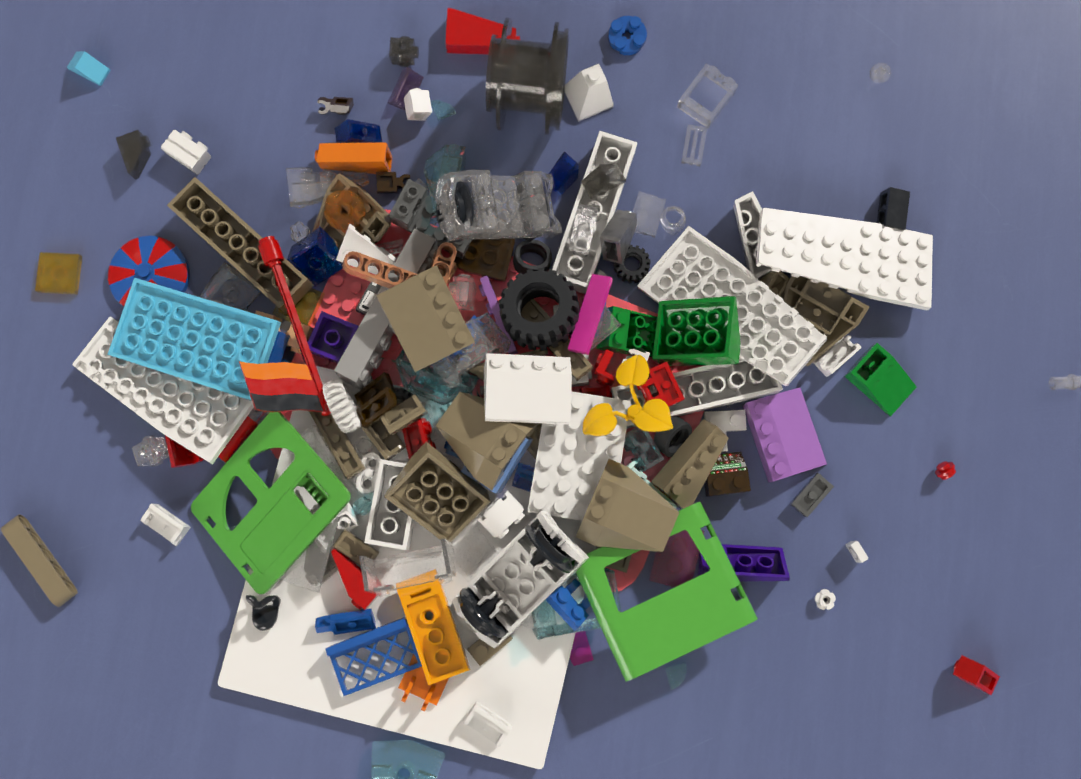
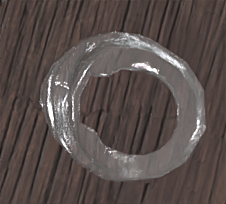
(673, 228)

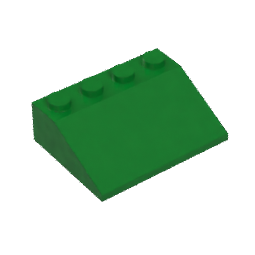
(697, 332)

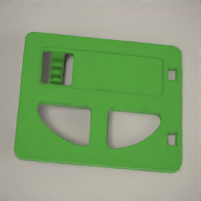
(279, 523)

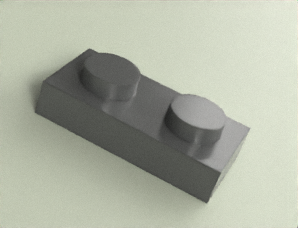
(812, 495)

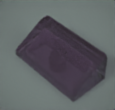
(407, 80)

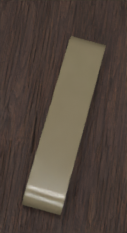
(39, 560)

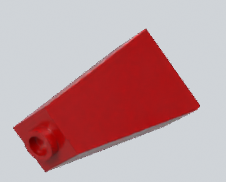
(471, 33)

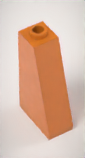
(355, 157)

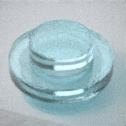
(362, 506)

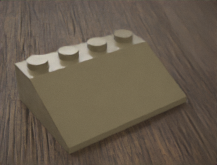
(425, 318)
(437, 493)

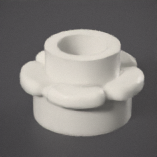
(819, 598)

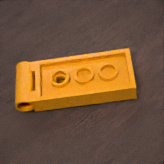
(437, 638)

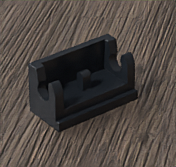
(893, 208)

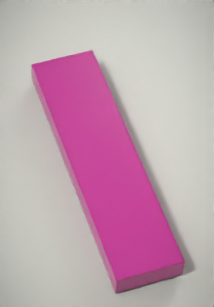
(590, 314)

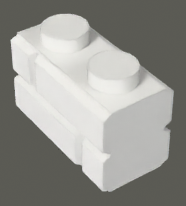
(186, 152)

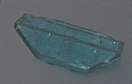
(429, 384)

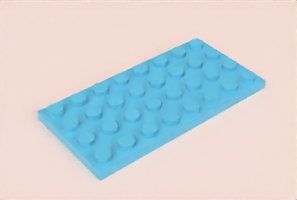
(192, 337)

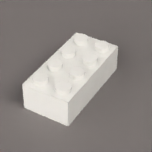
(387, 523)

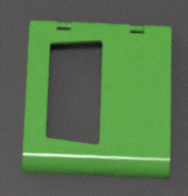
(675, 619)

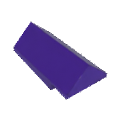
(753, 563)

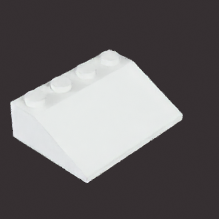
(527, 388)

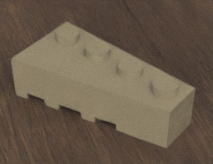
(691, 465)

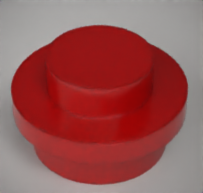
(945, 470)

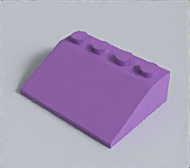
(784, 434)

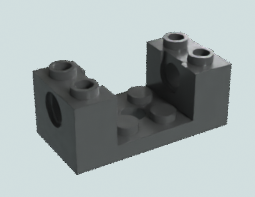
(415, 211)

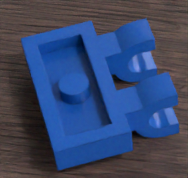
(567, 607)

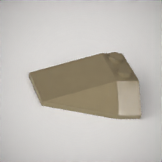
(374, 223)
(826, 308)
(481, 444)
(627, 513)

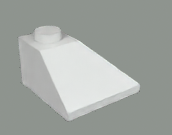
(589, 93)

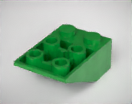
(635, 332)
(881, 379)

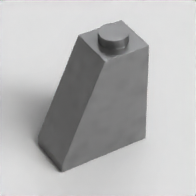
(618, 236)

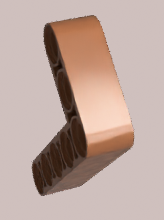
(384, 268)

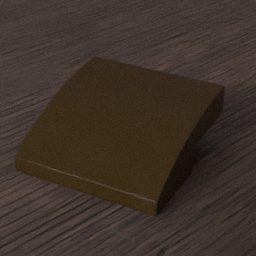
(375, 399)

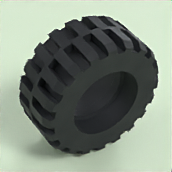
(534, 285)

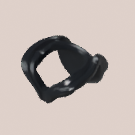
(264, 615)

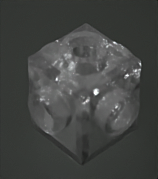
(150, 451)

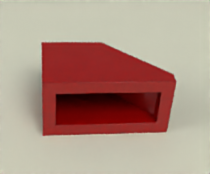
(976, 674)

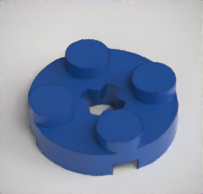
(621, 43)

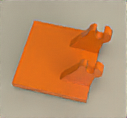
(416, 684)

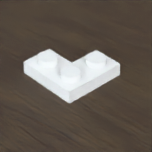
(727, 421)

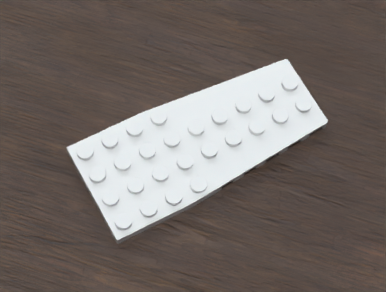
(850, 255)
(770, 330)
(178, 408)

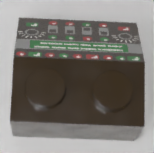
(728, 475)

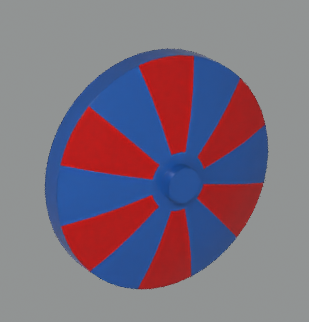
(149, 260)

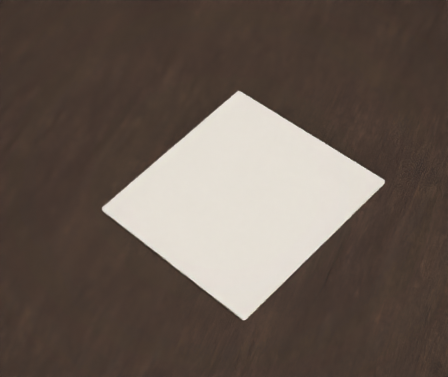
(292, 666)

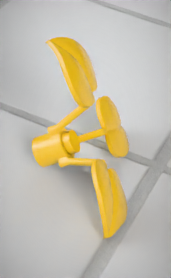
(652, 417)

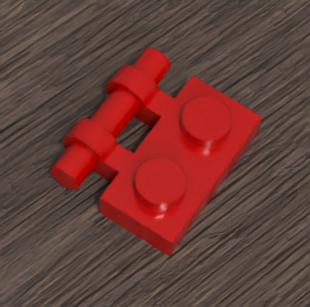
(665, 385)

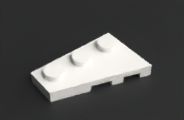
(358, 243)

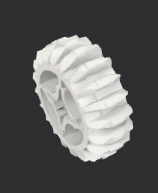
(341, 405)

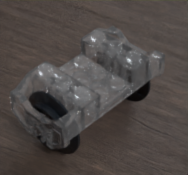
(494, 206)

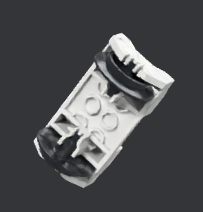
(518, 580)

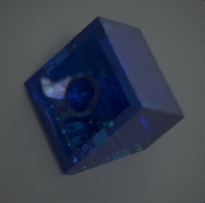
(315, 256)

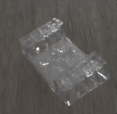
(487, 339)

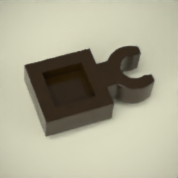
(388, 182)

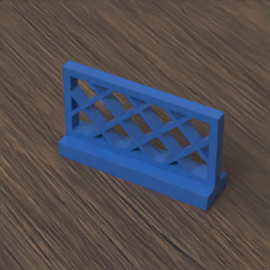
(362, 641)

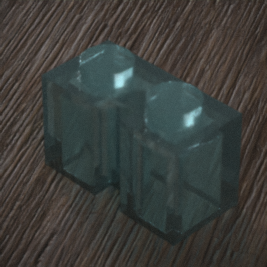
(643, 449)

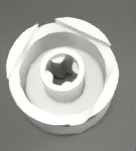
(501, 515)

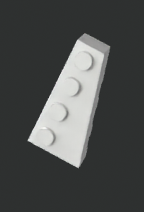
(747, 216)

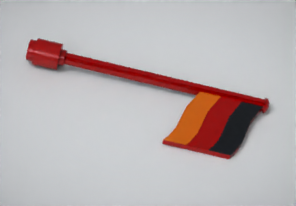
(284, 384)

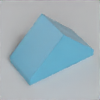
(88, 67)

